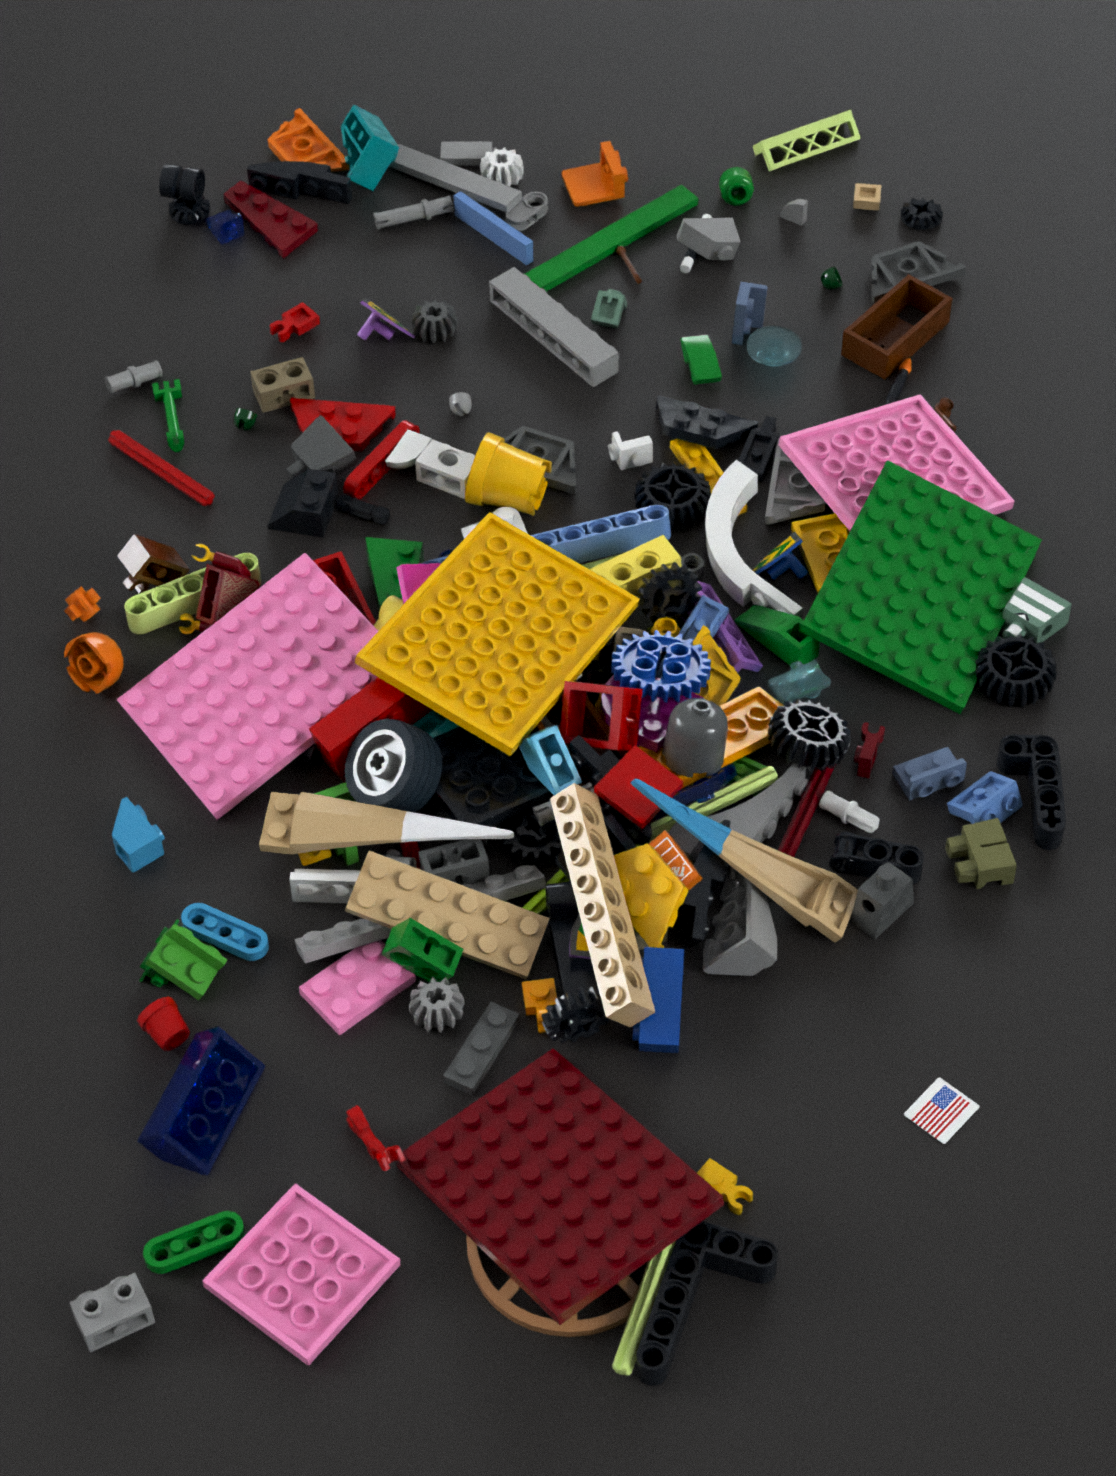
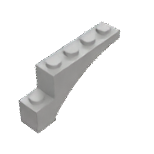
(757, 816)

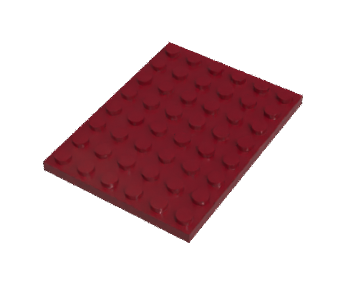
(558, 1184)

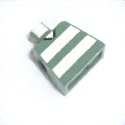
(1034, 612)

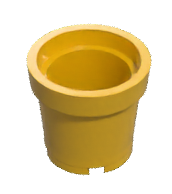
(506, 476)

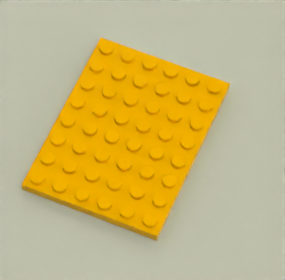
(497, 633)

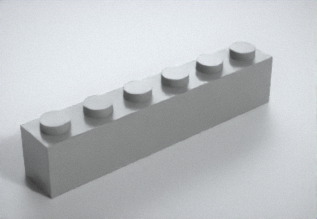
(554, 326)

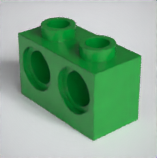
(422, 951)

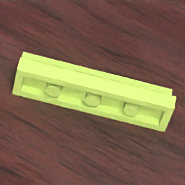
(802, 133)

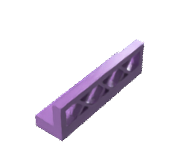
(730, 638)

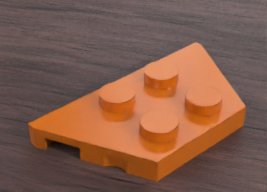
(305, 142)

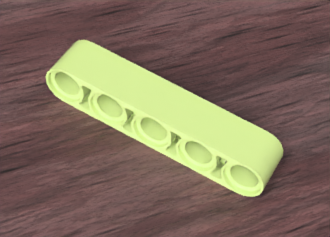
(170, 600)

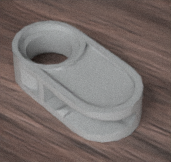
(523, 214)

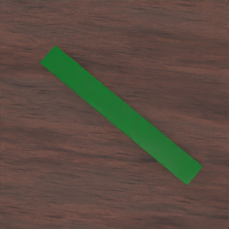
(608, 239)

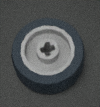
(393, 766)

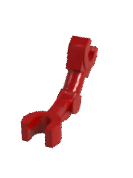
(360, 1126)

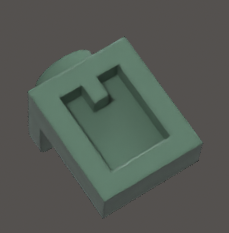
(608, 308)

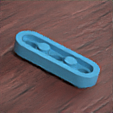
(218, 923)

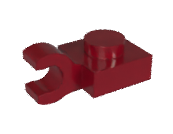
(867, 753)

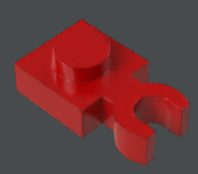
(296, 320)

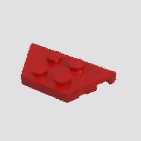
(352, 421)

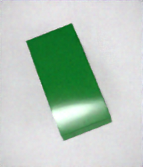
(701, 358)

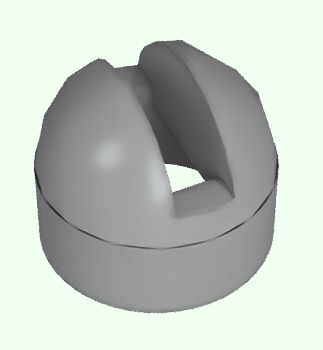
(460, 403)

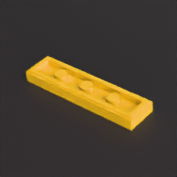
(699, 457)

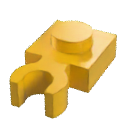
(724, 1182)

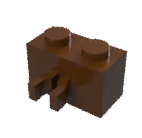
(150, 563)

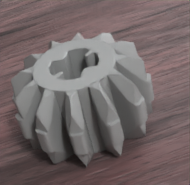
(436, 1004)

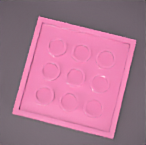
(301, 1273)

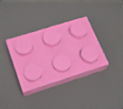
(355, 986)

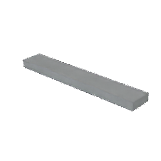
(456, 179)

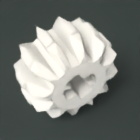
(502, 166)

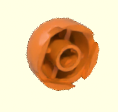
(94, 661)

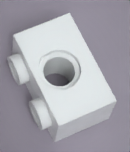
(444, 468)

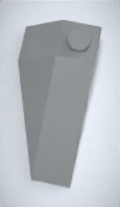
(743, 931)

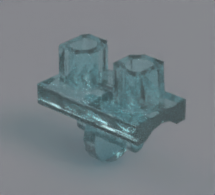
(799, 682)

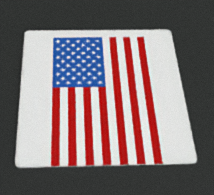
(941, 1110)

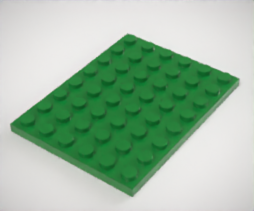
(921, 586)

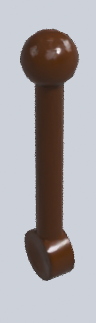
(621, 251)

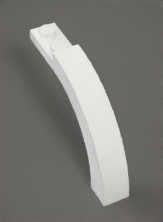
(726, 501)

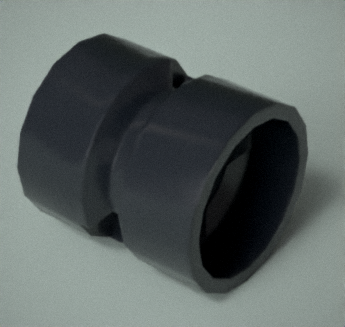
(178, 182)

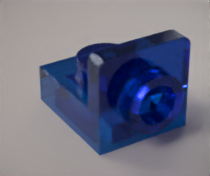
(226, 226)

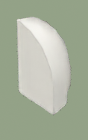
(407, 450)

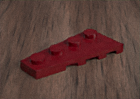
(274, 220)

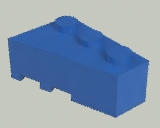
(665, 977)

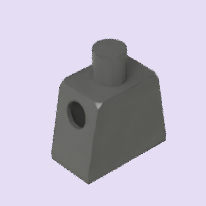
(321, 450)
(886, 891)

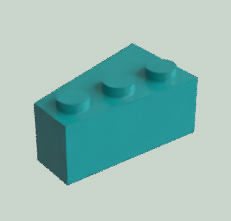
(368, 146)

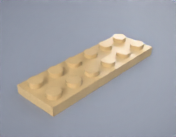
(478, 923)

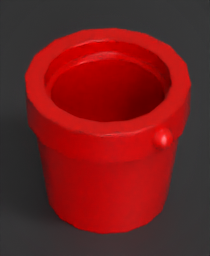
(164, 1023)

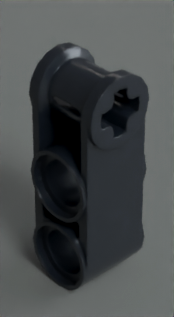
(867, 854)

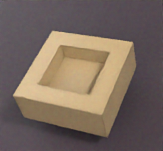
(867, 196)

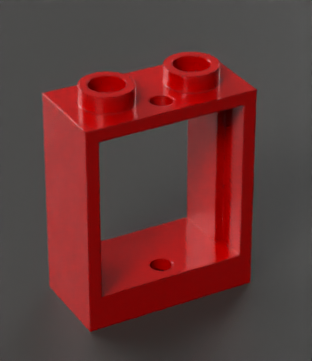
(625, 704)

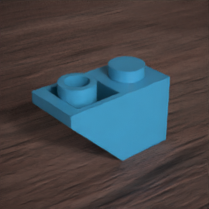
(135, 838)

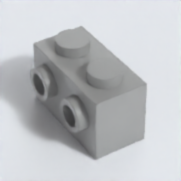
(112, 1311)

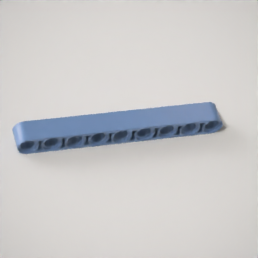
(605, 535)

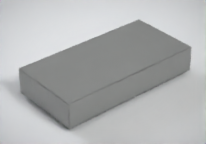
(464, 152)

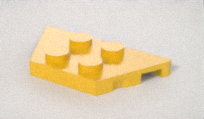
(723, 676)
(650, 892)

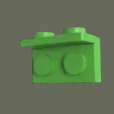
(186, 961)

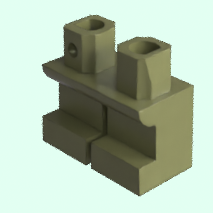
(985, 853)

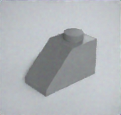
(710, 237)

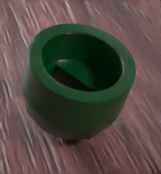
(831, 278)
(245, 417)

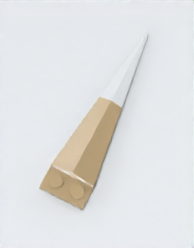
(323, 822)

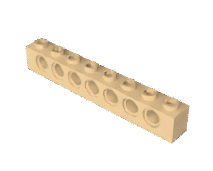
(602, 906)

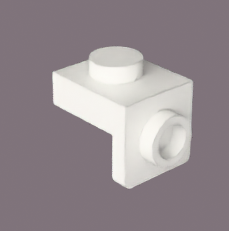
(631, 452)

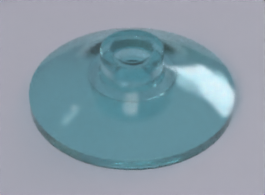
(774, 346)

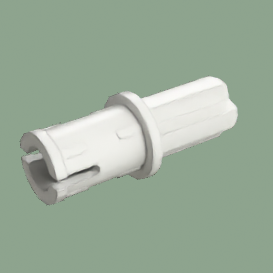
(849, 812)

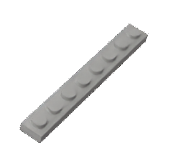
(357, 933)

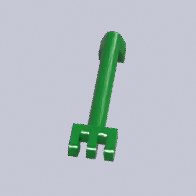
(175, 436)

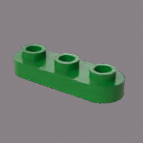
(205, 1231)

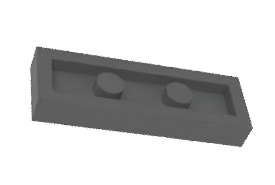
(481, 1048)

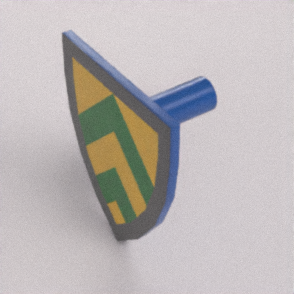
(789, 560)

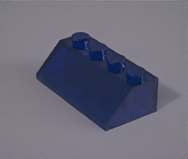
(202, 1102)

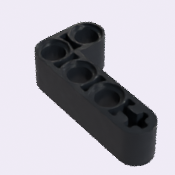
(1039, 760)
(562, 914)

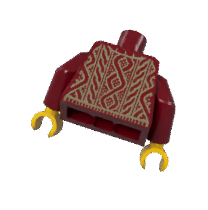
(223, 588)

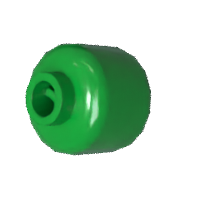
(736, 186)

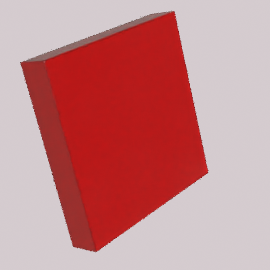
(620, 794)

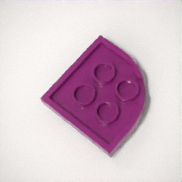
(653, 716)

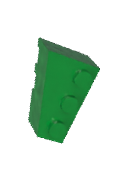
(383, 559)

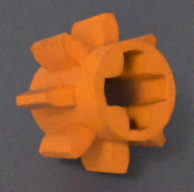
(82, 604)

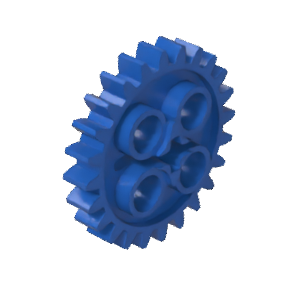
(683, 670)

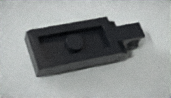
(760, 447)

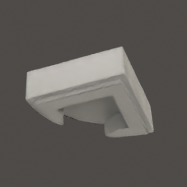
(795, 211)

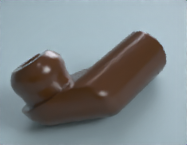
(944, 409)

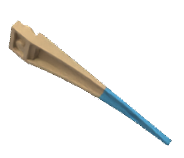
(800, 888)

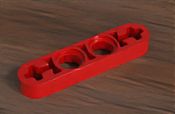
(374, 465)

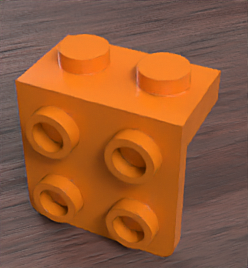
(597, 181)

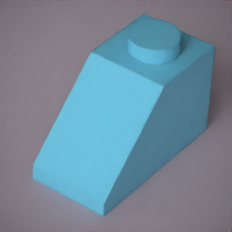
(550, 759)

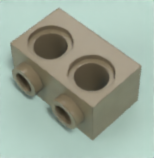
(280, 382)

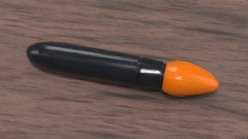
(899, 381)

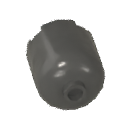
(695, 738)

